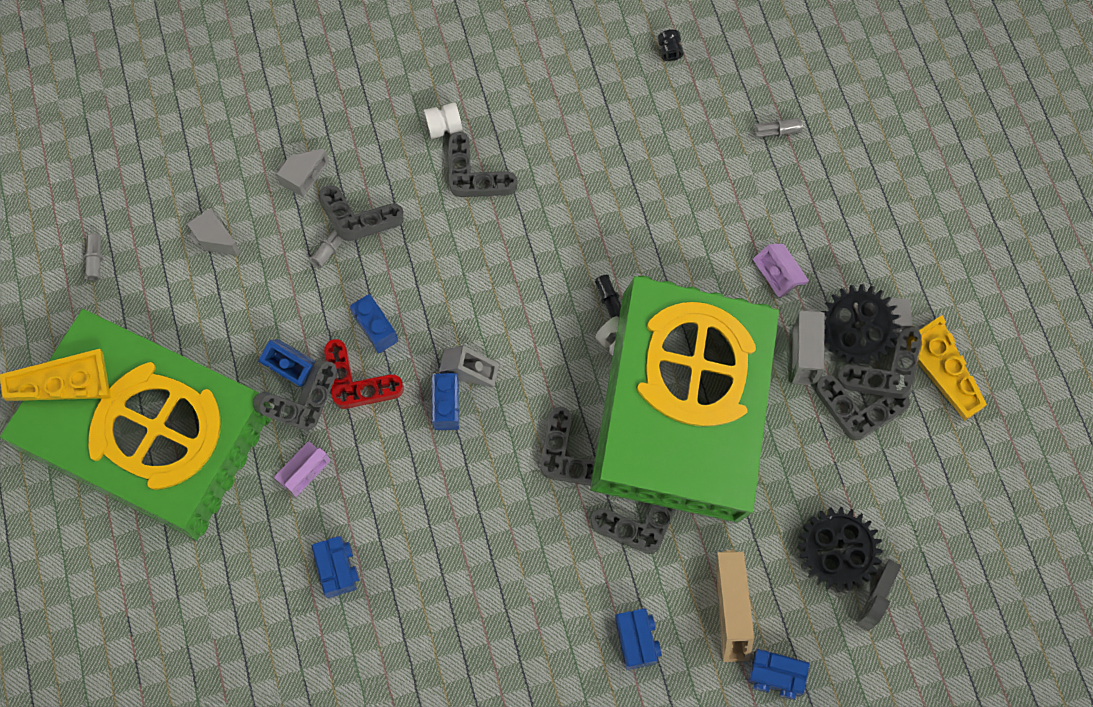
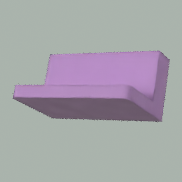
(780, 269)
(302, 468)

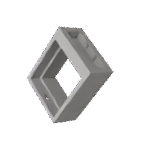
(808, 347)

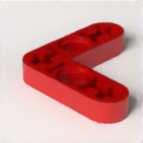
(347, 384)

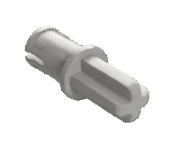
(778, 127)
(326, 249)
(93, 257)

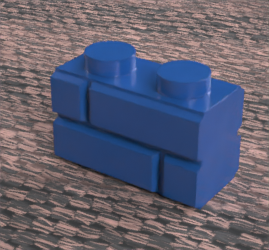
(374, 323)
(287, 361)
(445, 401)
(334, 566)
(636, 639)
(779, 674)

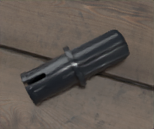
(609, 296)

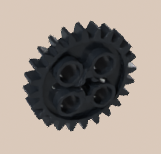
(882, 319)
(845, 572)

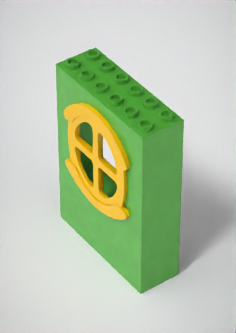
(80, 438)
(674, 448)

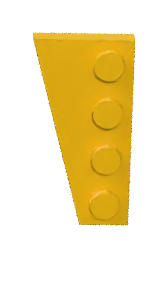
(947, 368)
(65, 378)

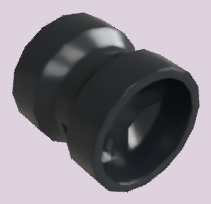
(670, 44)

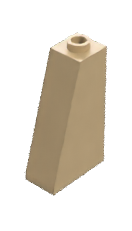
(734, 607)

